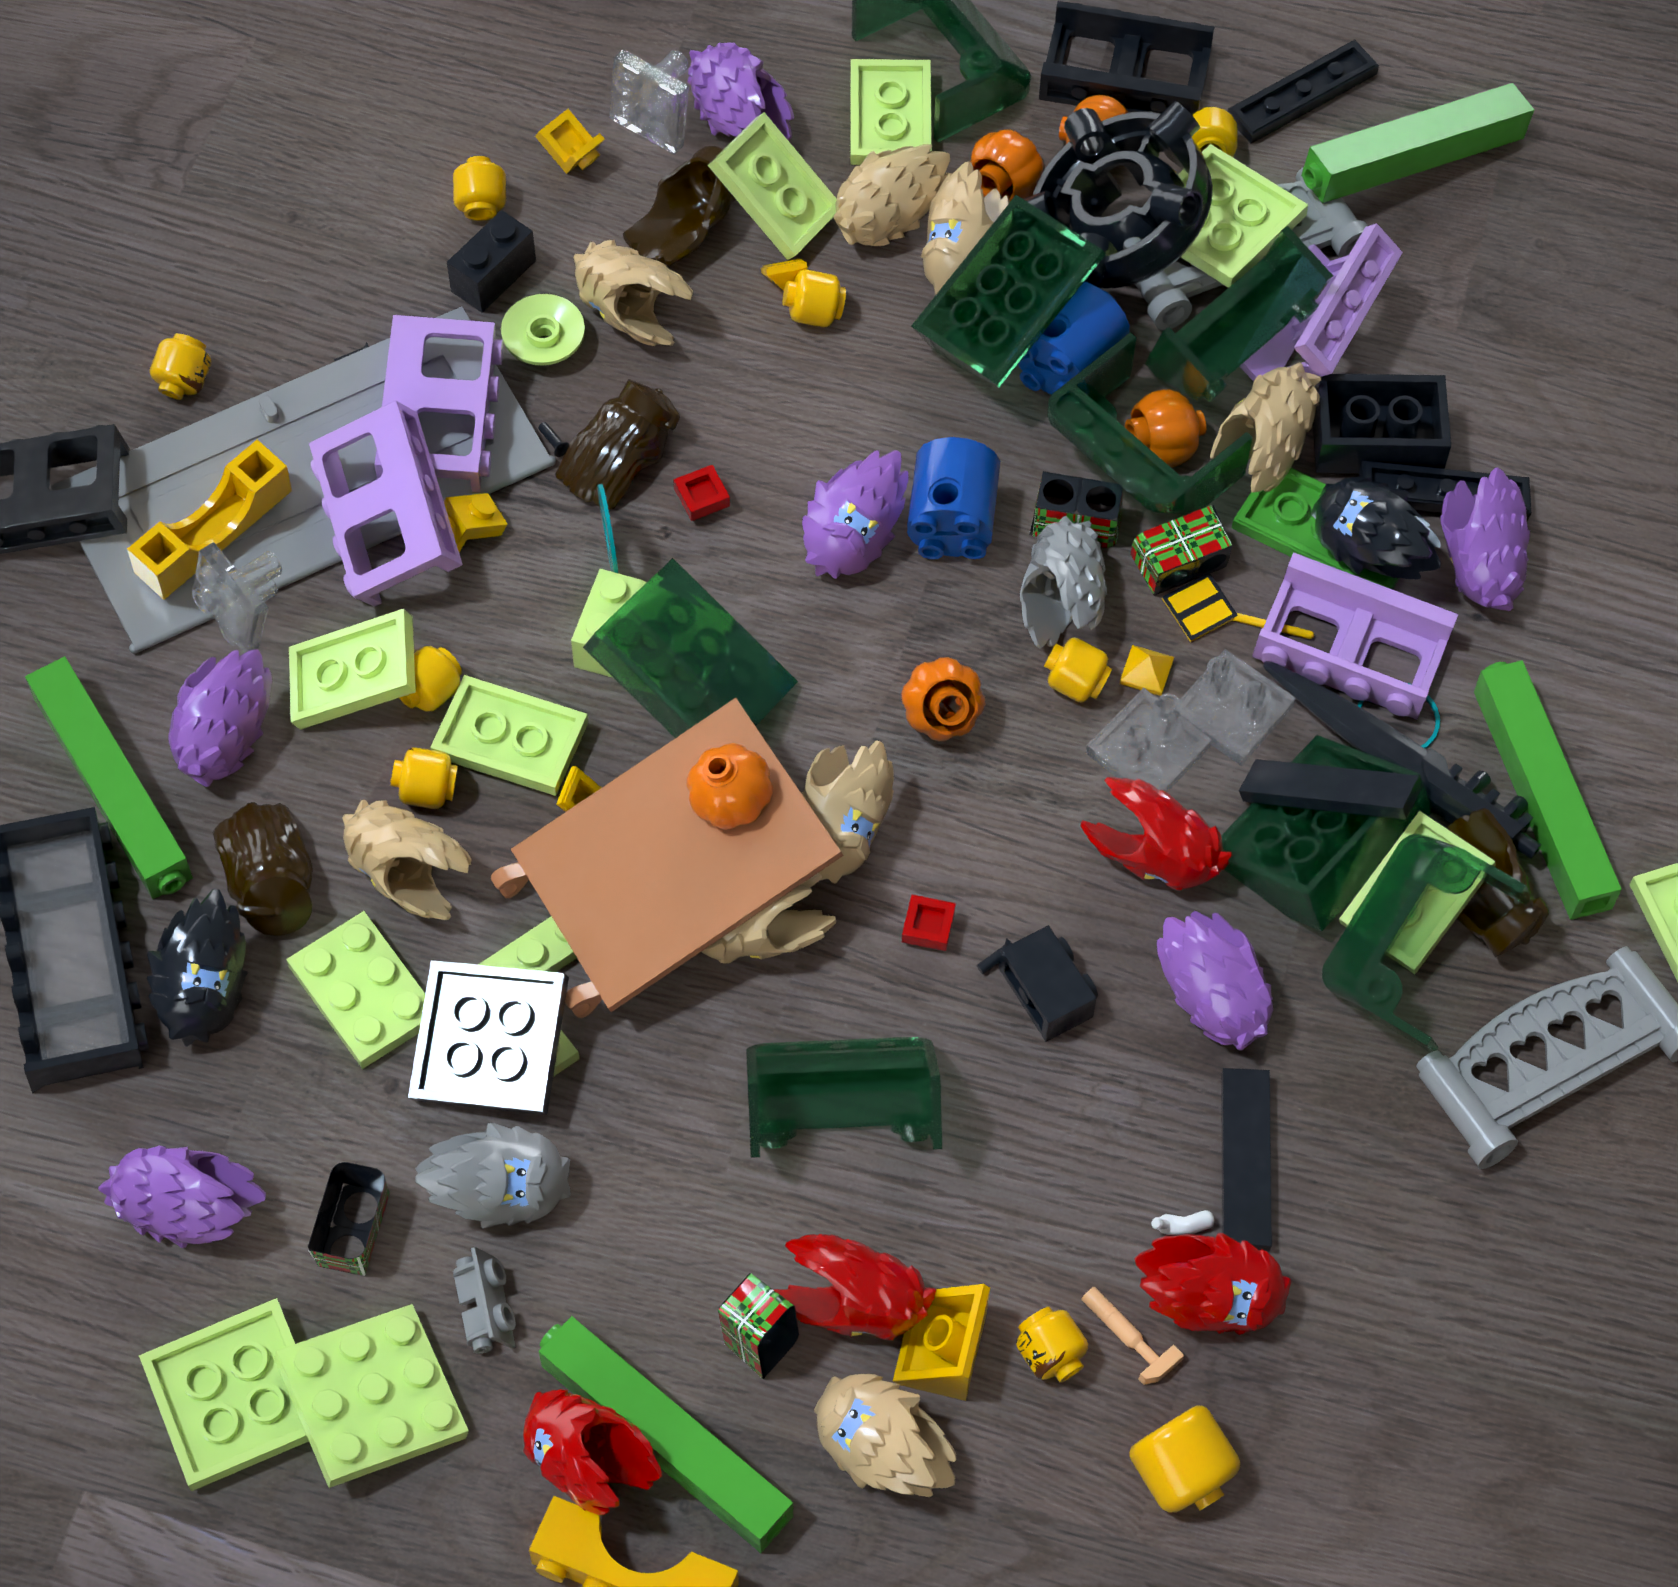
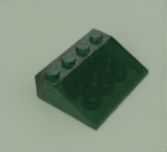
(1007, 292)
(686, 654)
(1313, 858)

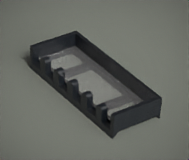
(68, 949)

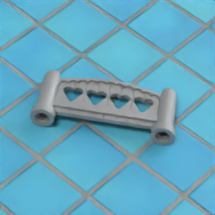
(1324, 225)
(1487, 1113)

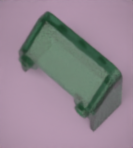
(987, 63)
(1241, 320)
(1092, 426)
(1355, 964)
(843, 1086)

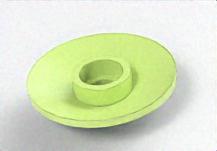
(539, 317)

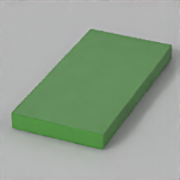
(1285, 523)

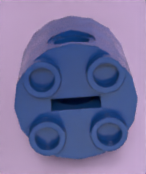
(1074, 339)
(953, 498)

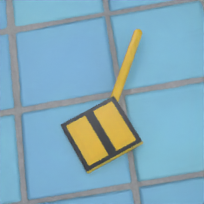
(1203, 608)

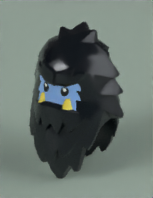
(1375, 529)
(198, 970)

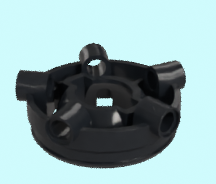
(1082, 186)

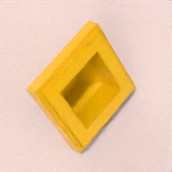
(783, 271)
(1146, 670)
(576, 789)

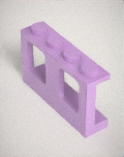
(1340, 311)
(421, 393)
(405, 487)
(1362, 615)

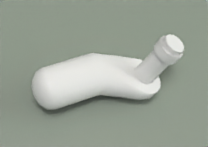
(1180, 1225)

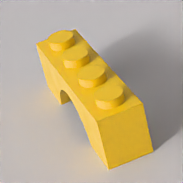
(246, 492)
(572, 1548)

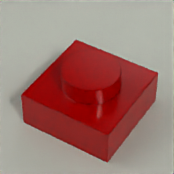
(701, 492)
(928, 922)

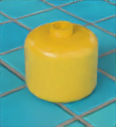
(1186, 1461)

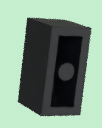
(491, 261)
(1048, 982)

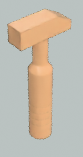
(1132, 1338)

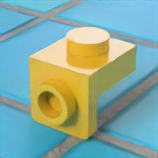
(569, 142)
(474, 517)

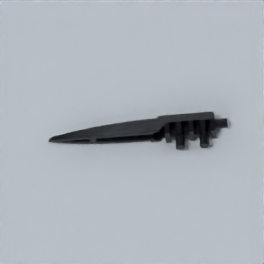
(1446, 791)

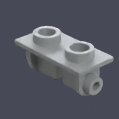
(482, 1281)

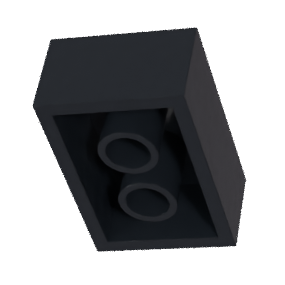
(1381, 421)

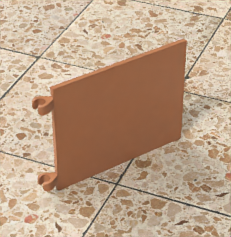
(652, 883)

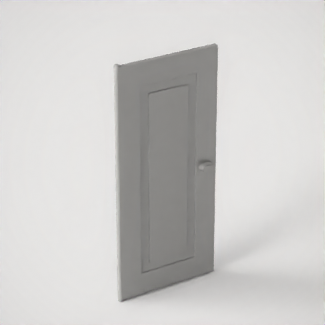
(182, 470)

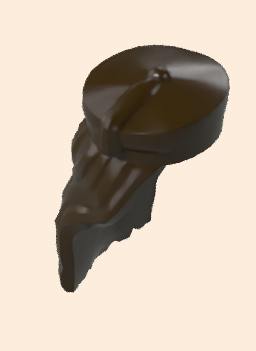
(683, 211)
(618, 443)
(266, 867)
(1490, 912)

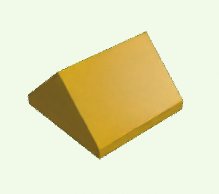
(944, 1345)

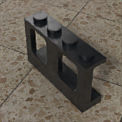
(1133, 38)
(45, 517)

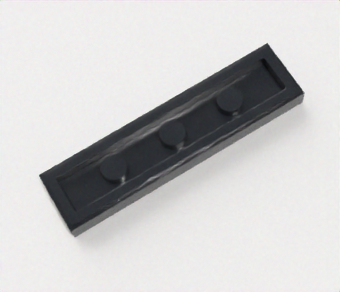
(1303, 91)
(1429, 485)
(1331, 788)
(1246, 1156)

